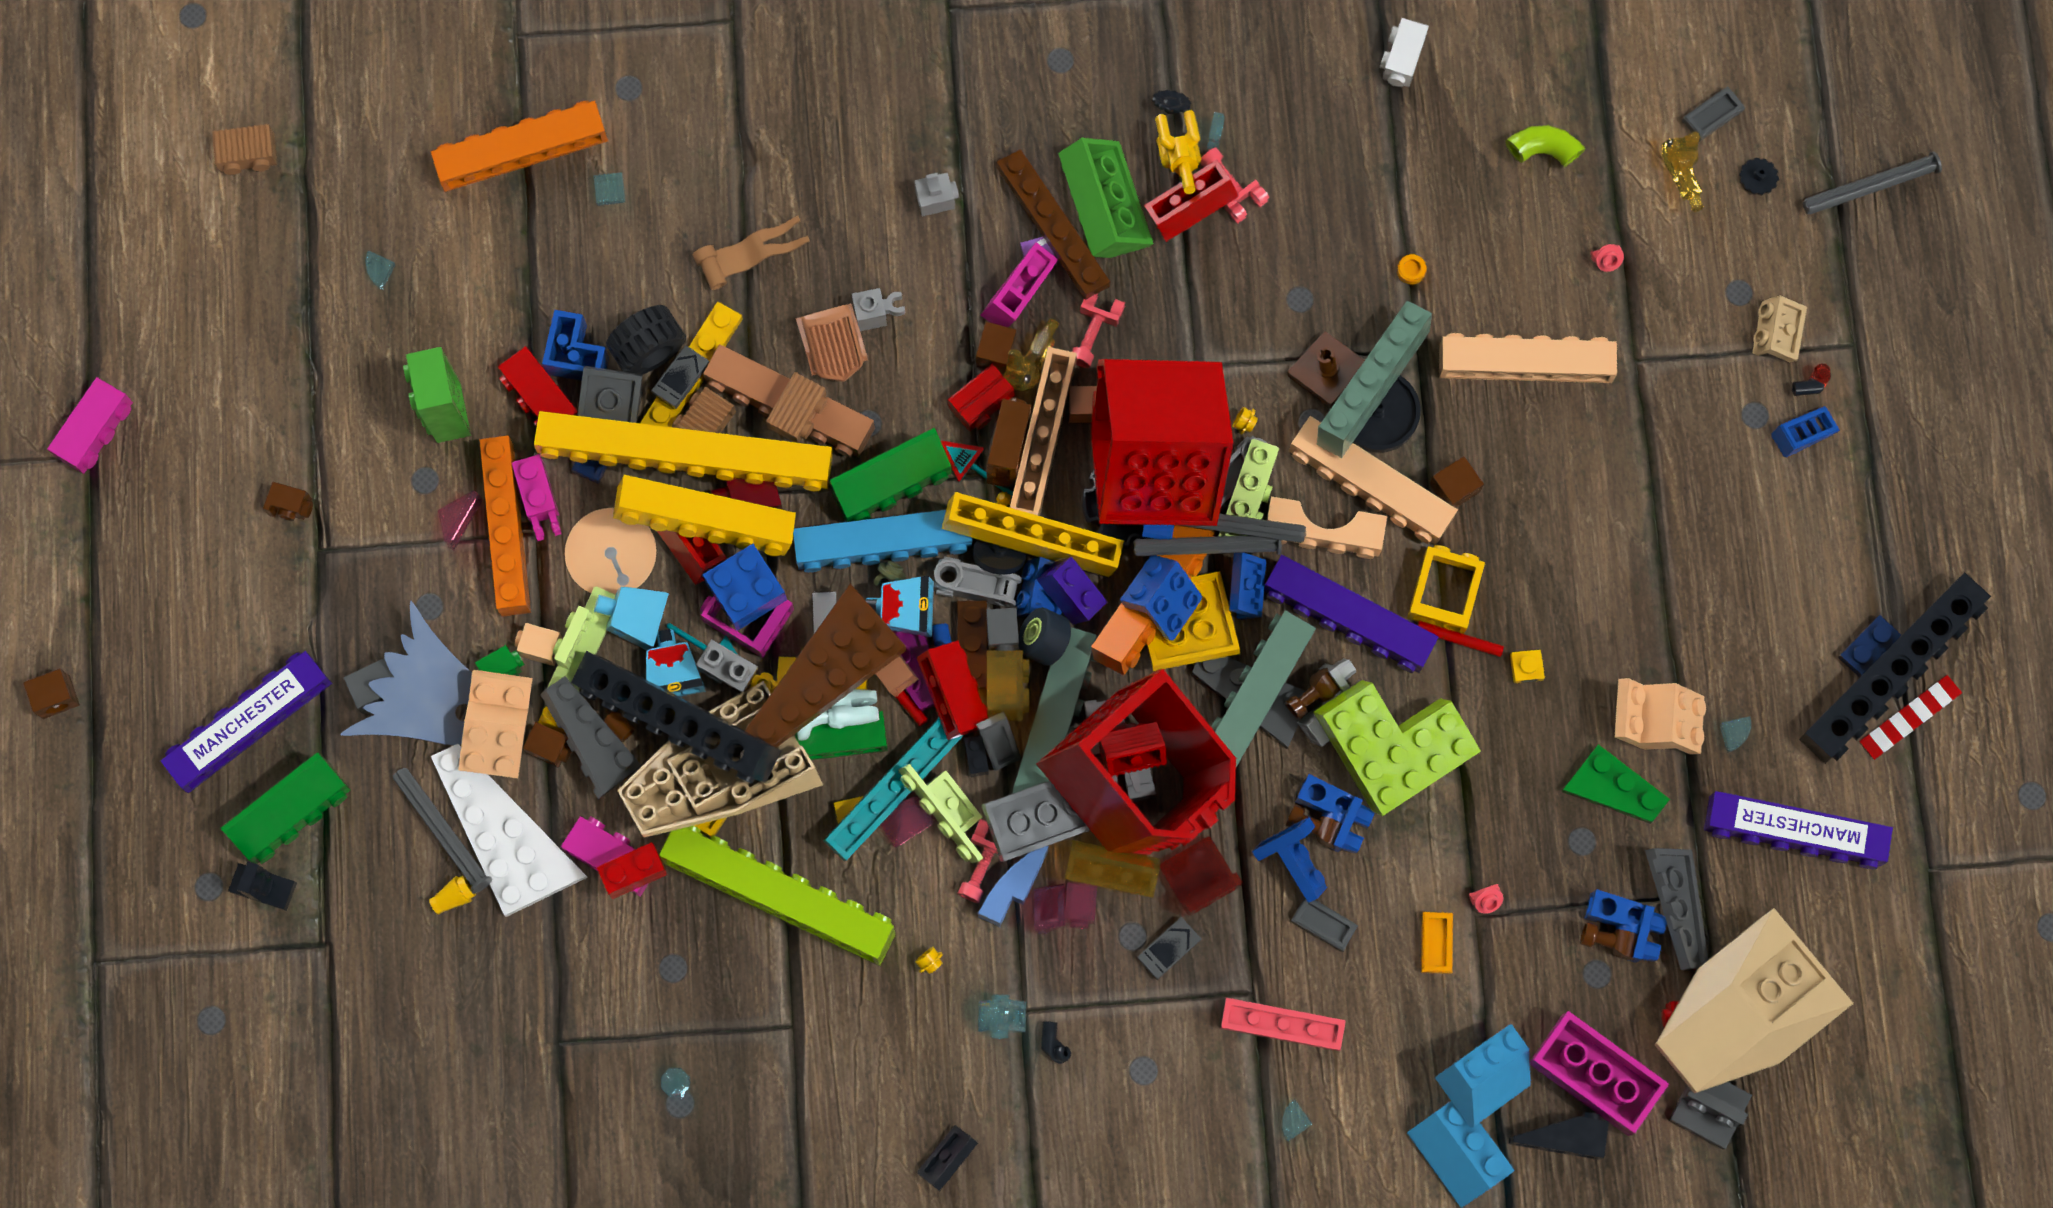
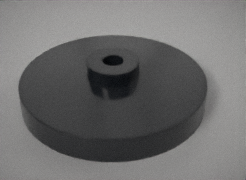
(997, 558)

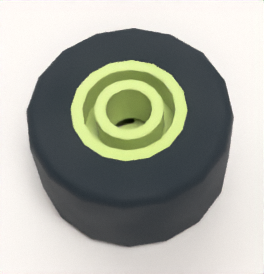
(1044, 636)

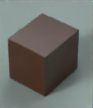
(995, 345)
(1456, 483)
(51, 693)

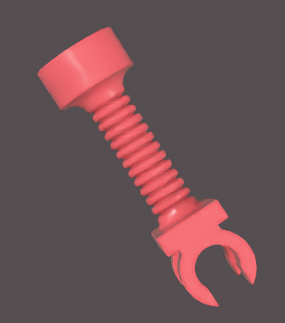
(1256, 192)
(1084, 356)
(971, 889)

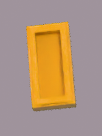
(1437, 942)

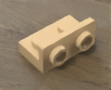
(1779, 328)

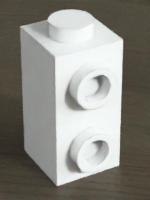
(1405, 52)

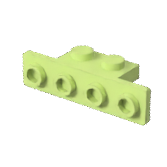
(1253, 482)
(583, 634)
(949, 806)

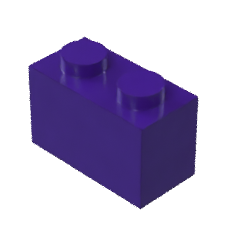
(1072, 590)

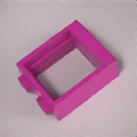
(766, 635)

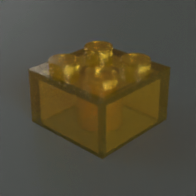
(1005, 684)

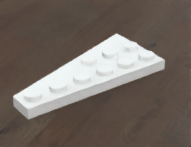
(505, 839)

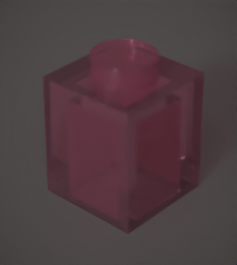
(1080, 905)

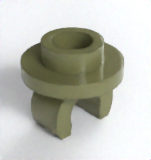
(890, 571)

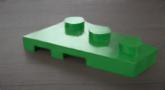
(1614, 785)

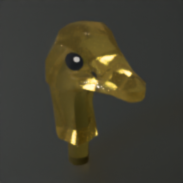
(1679, 158)
(1026, 370)

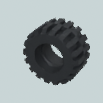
(646, 340)

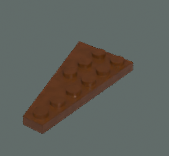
(836, 660)

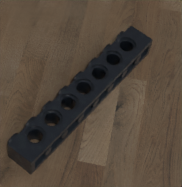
(1962, 592)
(758, 755)

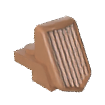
(832, 342)

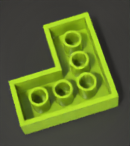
(1394, 759)

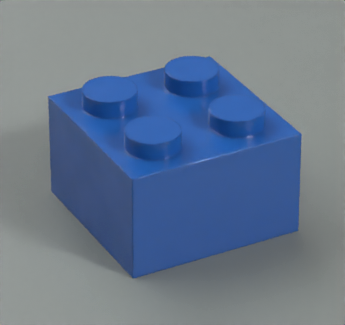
(745, 587)

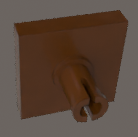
(1326, 369)

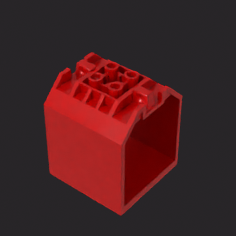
(1160, 441)
(1190, 747)

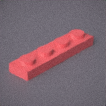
(1283, 1024)

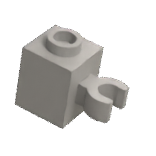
(935, 193)
(872, 309)

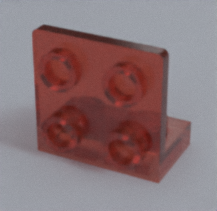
(1199, 876)

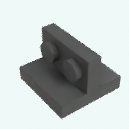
(610, 394)
(1712, 1112)

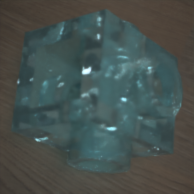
(1002, 1016)

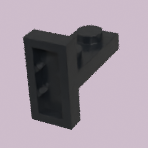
(262, 886)

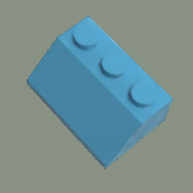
(1488, 1076)
(1460, 1155)

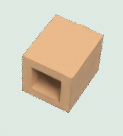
(537, 643)

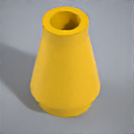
(454, 894)

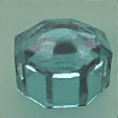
(675, 1082)

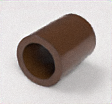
(620, 725)

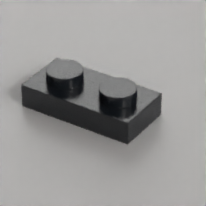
(947, 1157)

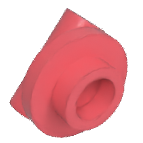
(1608, 257)
(1487, 899)

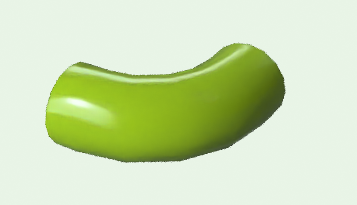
(1547, 141)

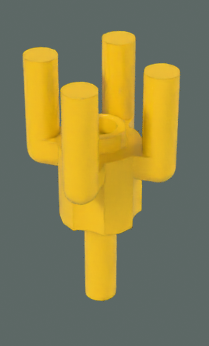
(1180, 152)

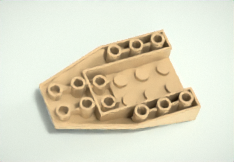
(686, 790)
(1750, 1006)

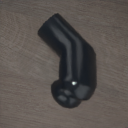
(1051, 1045)

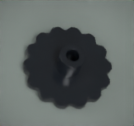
(1171, 101)
(1759, 176)

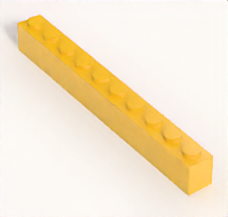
(683, 450)

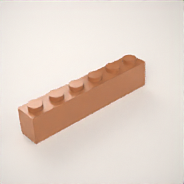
(762, 388)

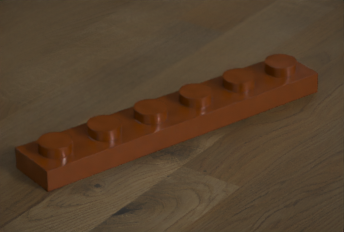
(1053, 224)

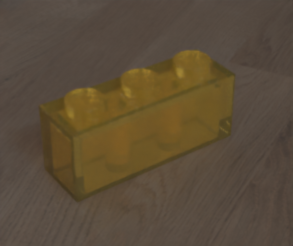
(1112, 870)

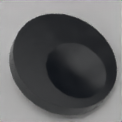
(1392, 420)

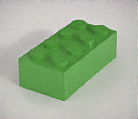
(437, 395)

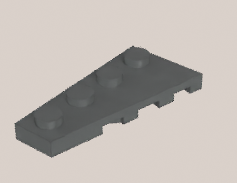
(1222, 677)
(599, 749)
(1679, 896)

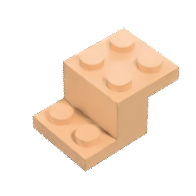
(1660, 716)
(495, 724)

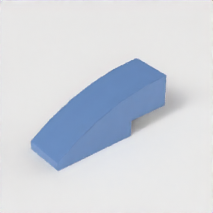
(1012, 886)

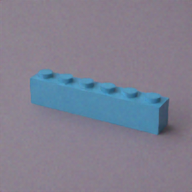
(876, 540)

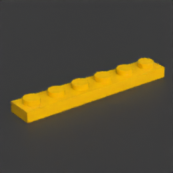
(715, 330)

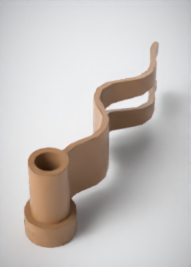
(745, 254)

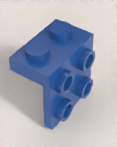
(1164, 594)

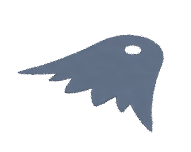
(421, 694)

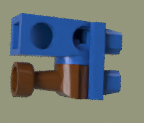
(1338, 814)
(1631, 925)

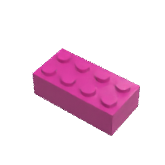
(1598, 1073)

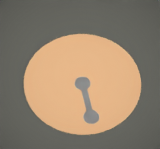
(609, 552)

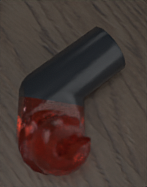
(1816, 382)

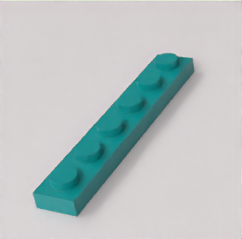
(888, 792)

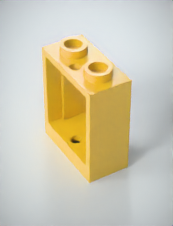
(1436, 615)

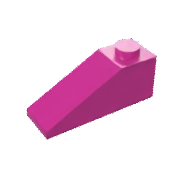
(1019, 286)

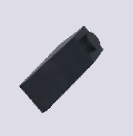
(1576, 1137)

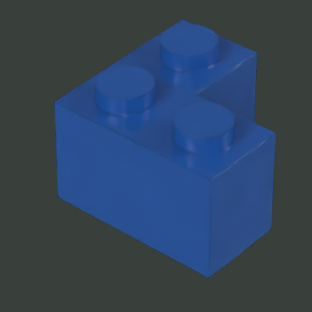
(565, 350)

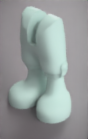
(849, 711)

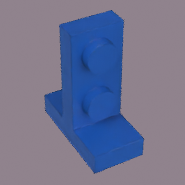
(1295, 857)

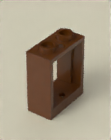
(1008, 442)

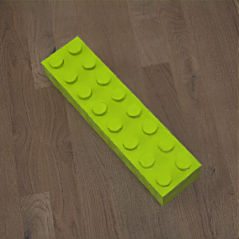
(778, 894)

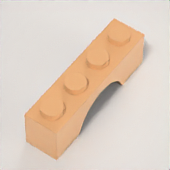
(1361, 535)

